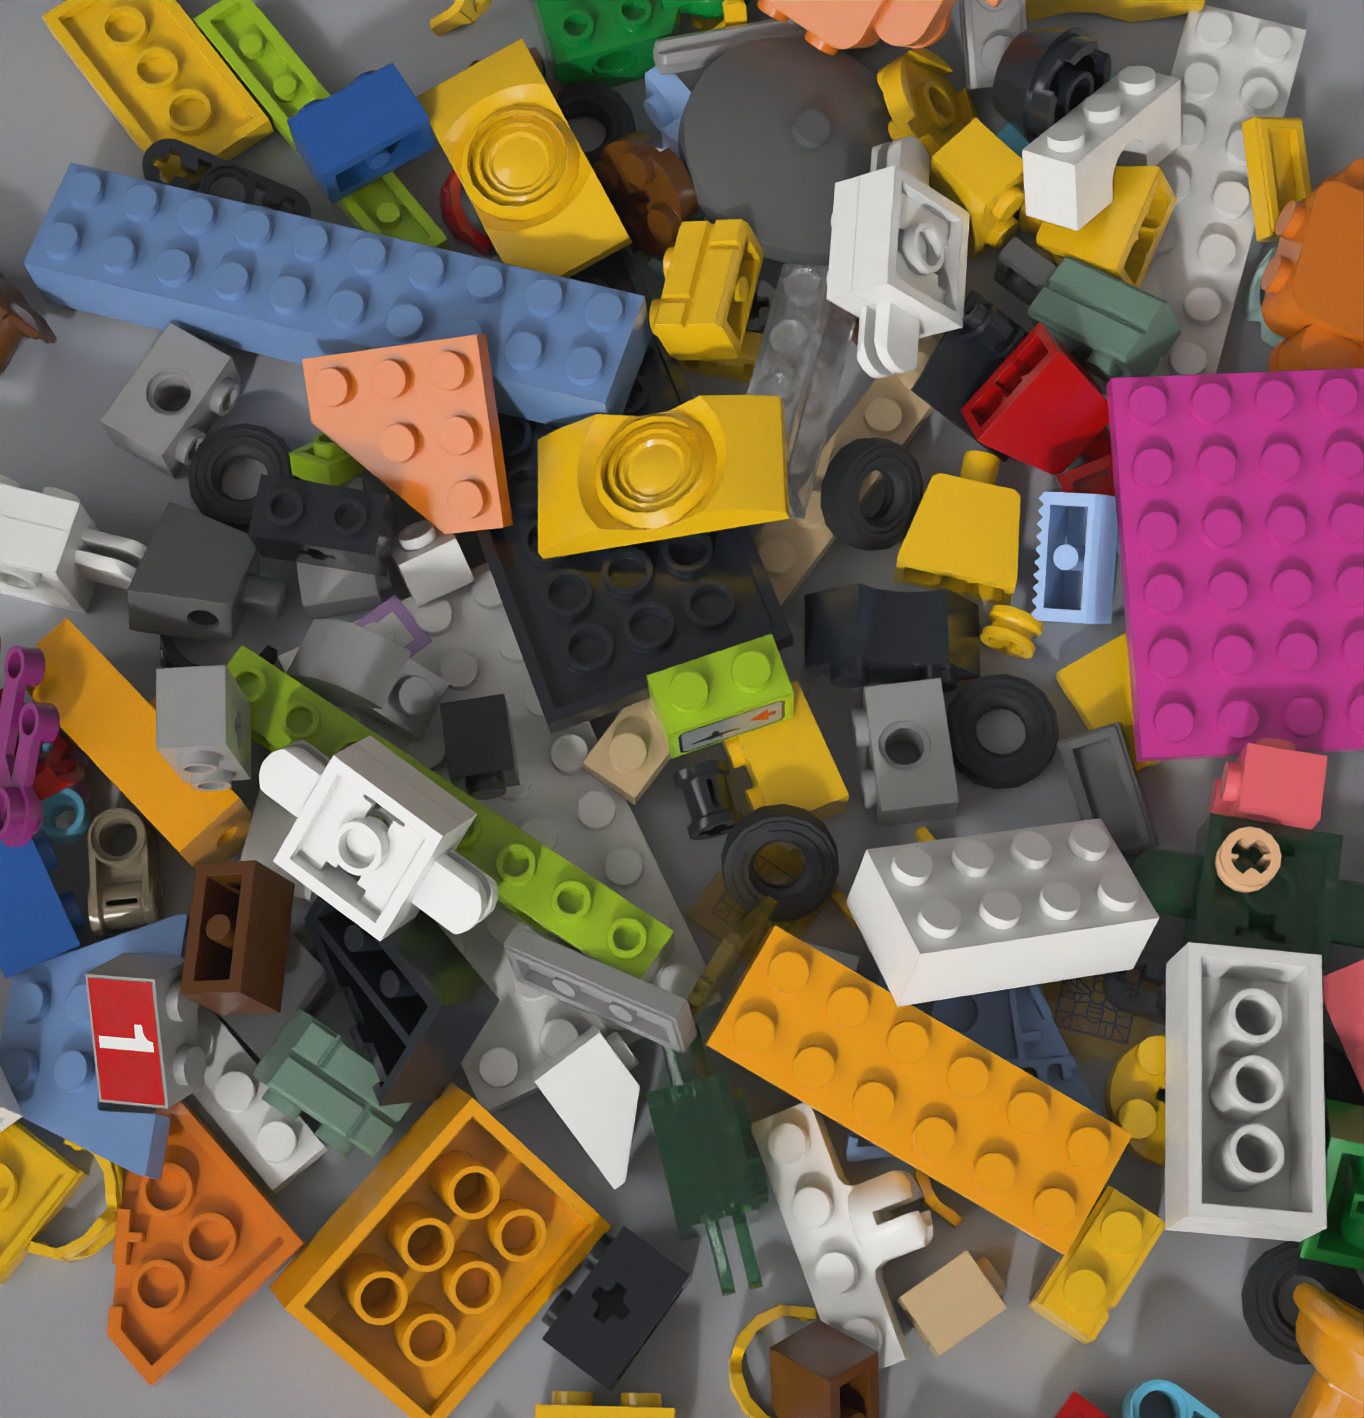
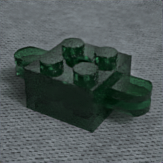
(1295, 912)
(705, 1161)

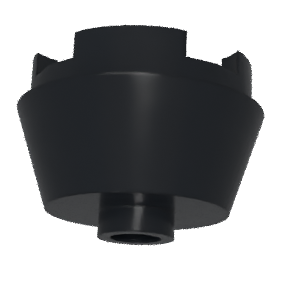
(1047, 77)

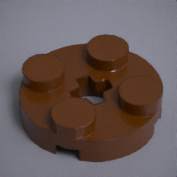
(629, 169)

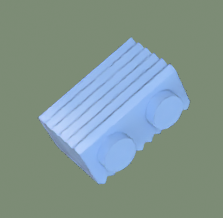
(1076, 558)

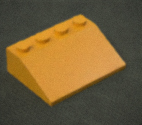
(439, 1257)

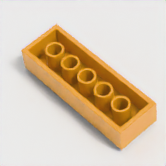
(918, 1089)

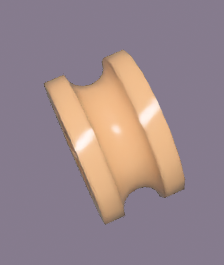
(1244, 839)

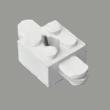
(897, 257)
(55, 549)
(358, 862)

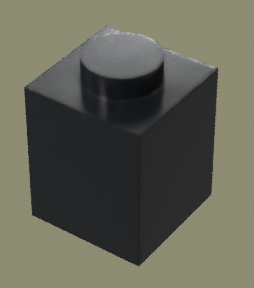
(480, 746)

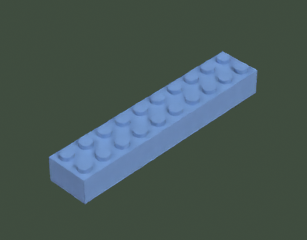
(330, 289)

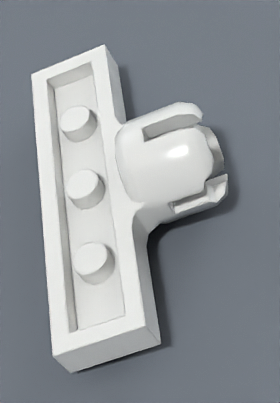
(842, 1228)

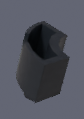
(891, 636)

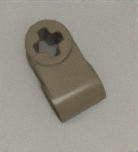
(123, 888)

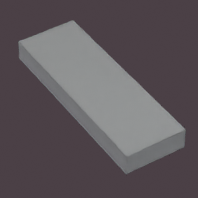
(601, 989)

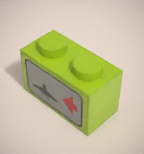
(721, 695)

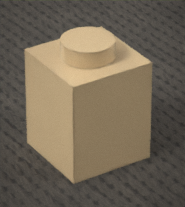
(954, 1302)

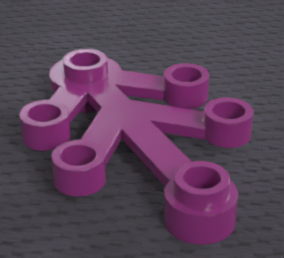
(37, 723)

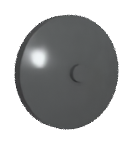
(774, 136)

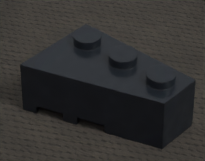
(410, 996)

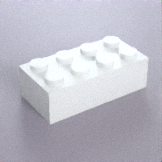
(1000, 910)
(1244, 1093)

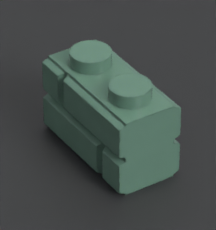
(1105, 321)
(331, 1082)

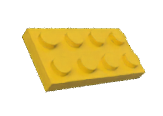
(159, 77)

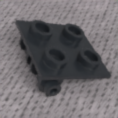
(967, 360)

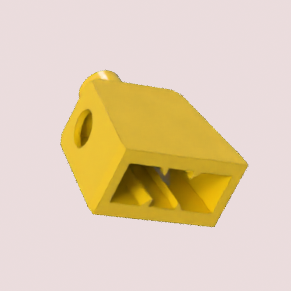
(1120, 236)
(965, 534)

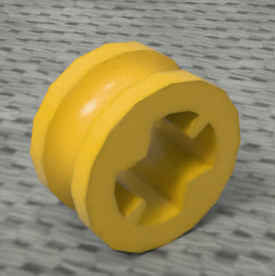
(1011, 631)

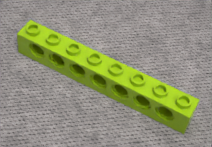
(530, 877)

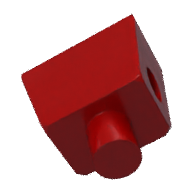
(1041, 407)

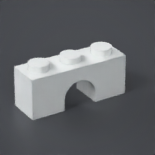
(1124, 123)

